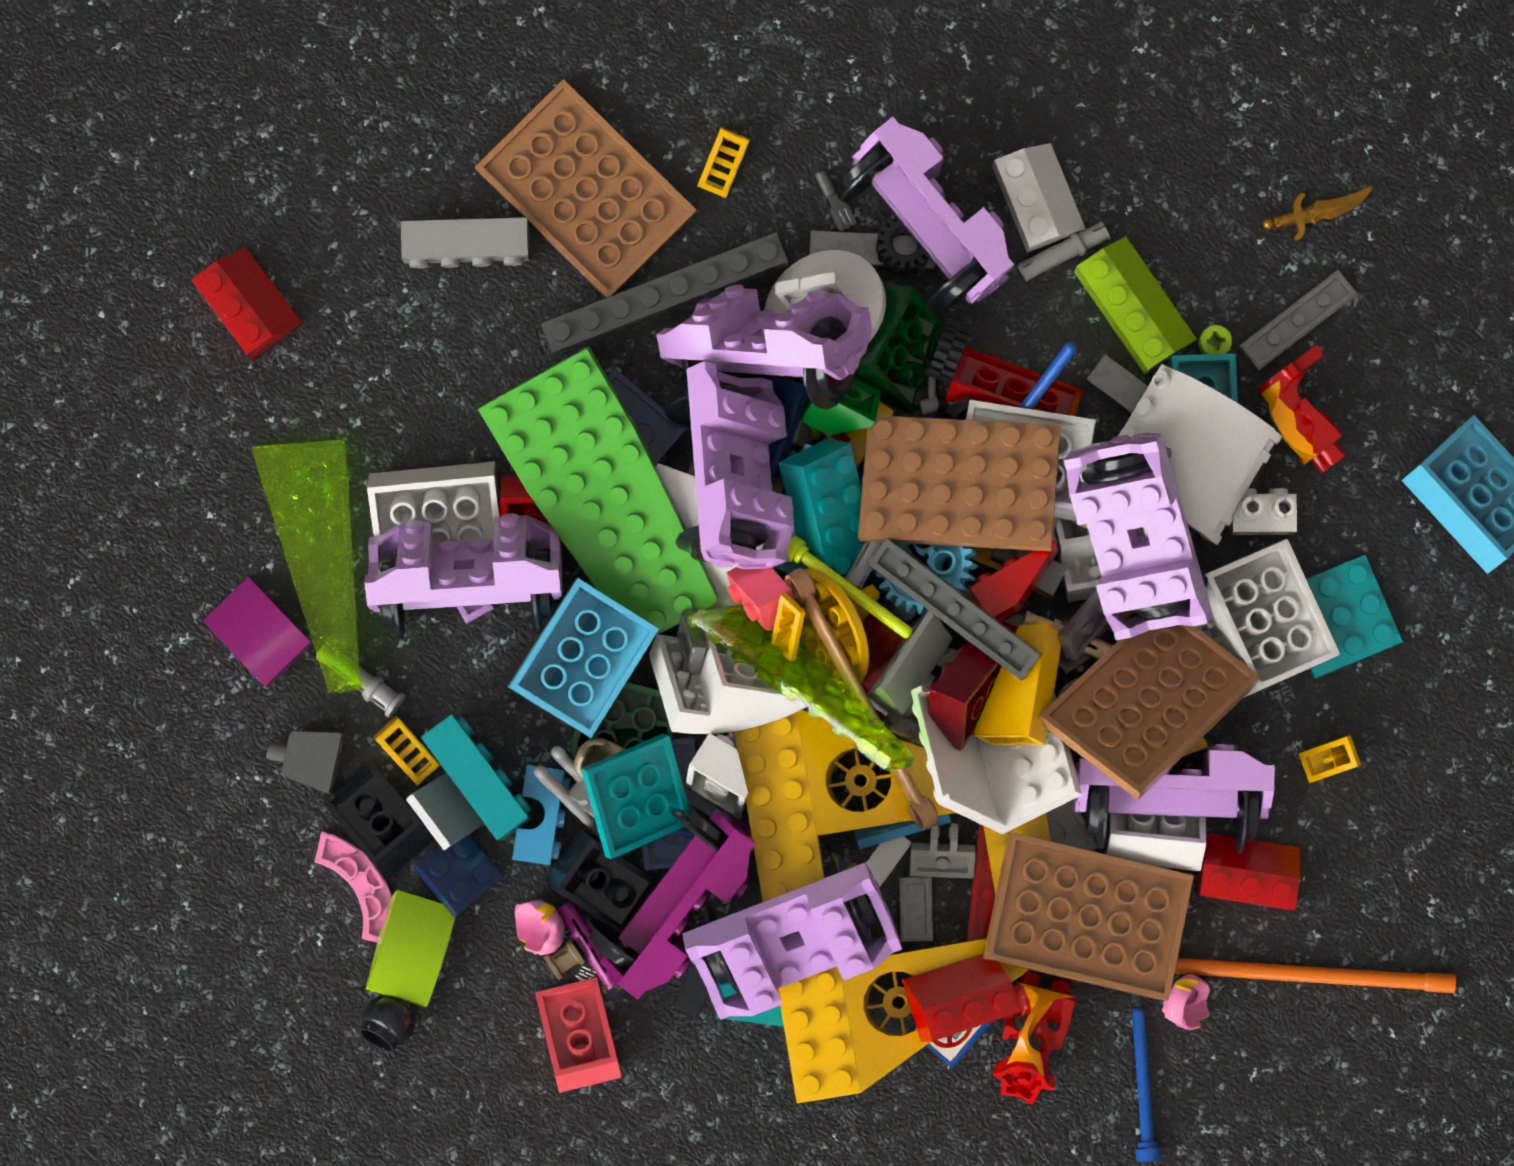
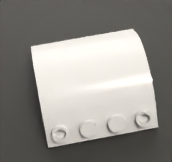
(1212, 444)

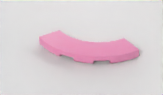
(362, 876)

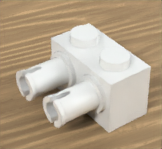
(1265, 513)

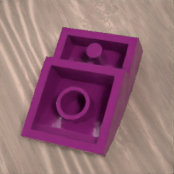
(257, 632)

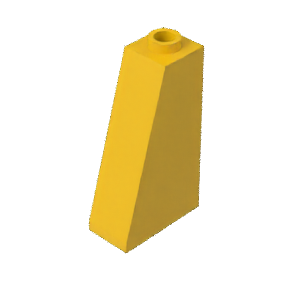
(1014, 704)

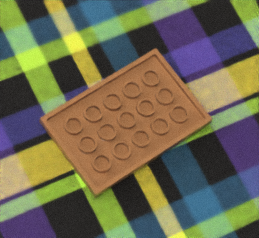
(586, 189)
(960, 483)
(1148, 703)
(1088, 916)

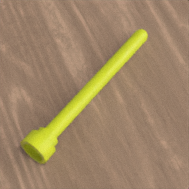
(799, 553)

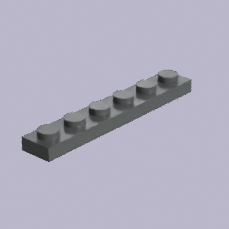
(955, 609)

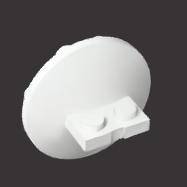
(835, 273)

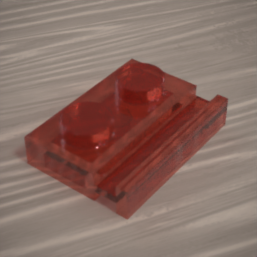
(881, 643)

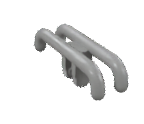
(577, 797)

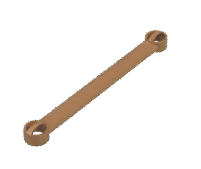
(803, 587)

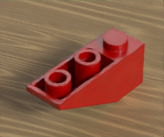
(1010, 587)

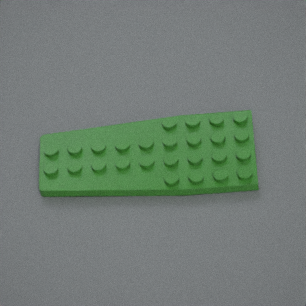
(599, 488)

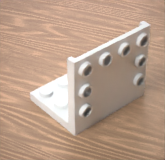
(996, 782)

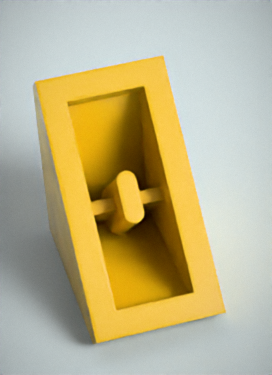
(1329, 759)

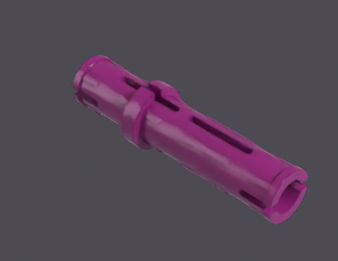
(568, 913)

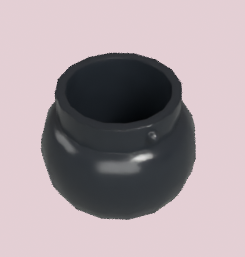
(387, 1023)

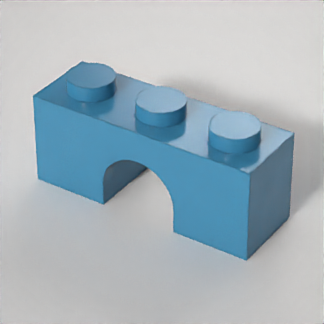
(540, 843)

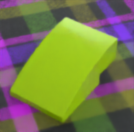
(410, 948)

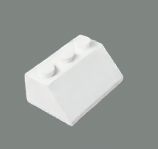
(1038, 196)
(718, 775)
(1157, 840)

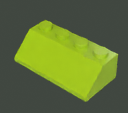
(1134, 304)

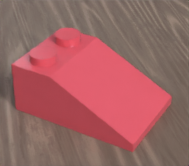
(578, 1035)

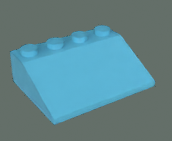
(1470, 492)
(583, 657)

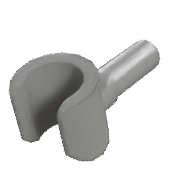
(931, 404)

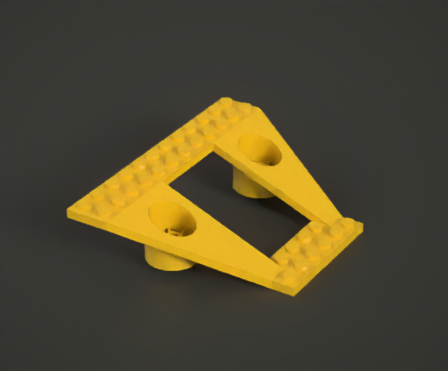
(791, 802)

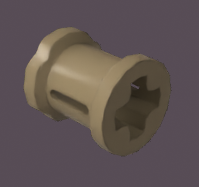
(564, 959)

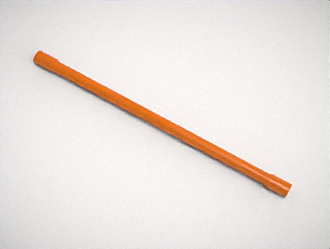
(1428, 981)

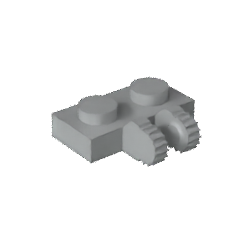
(942, 859)

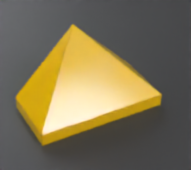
(788, 626)

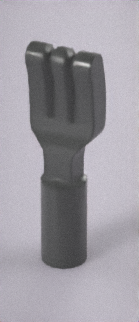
(839, 210)

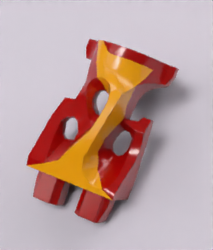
(1299, 423)
(1037, 1010)

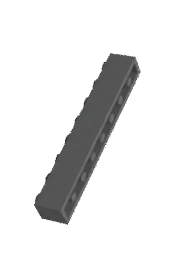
(664, 295)

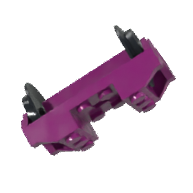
(651, 943)

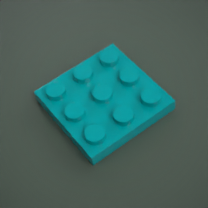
(1353, 613)
(634, 795)

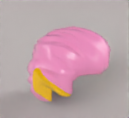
(539, 926)
(1187, 1002)

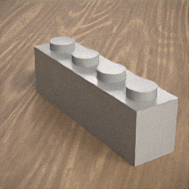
(465, 241)

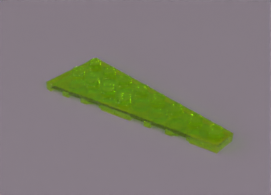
(313, 520)
(803, 679)

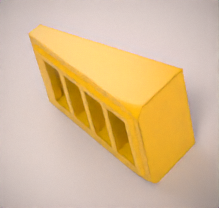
(713, 158)
(388, 730)

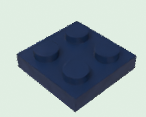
(458, 874)

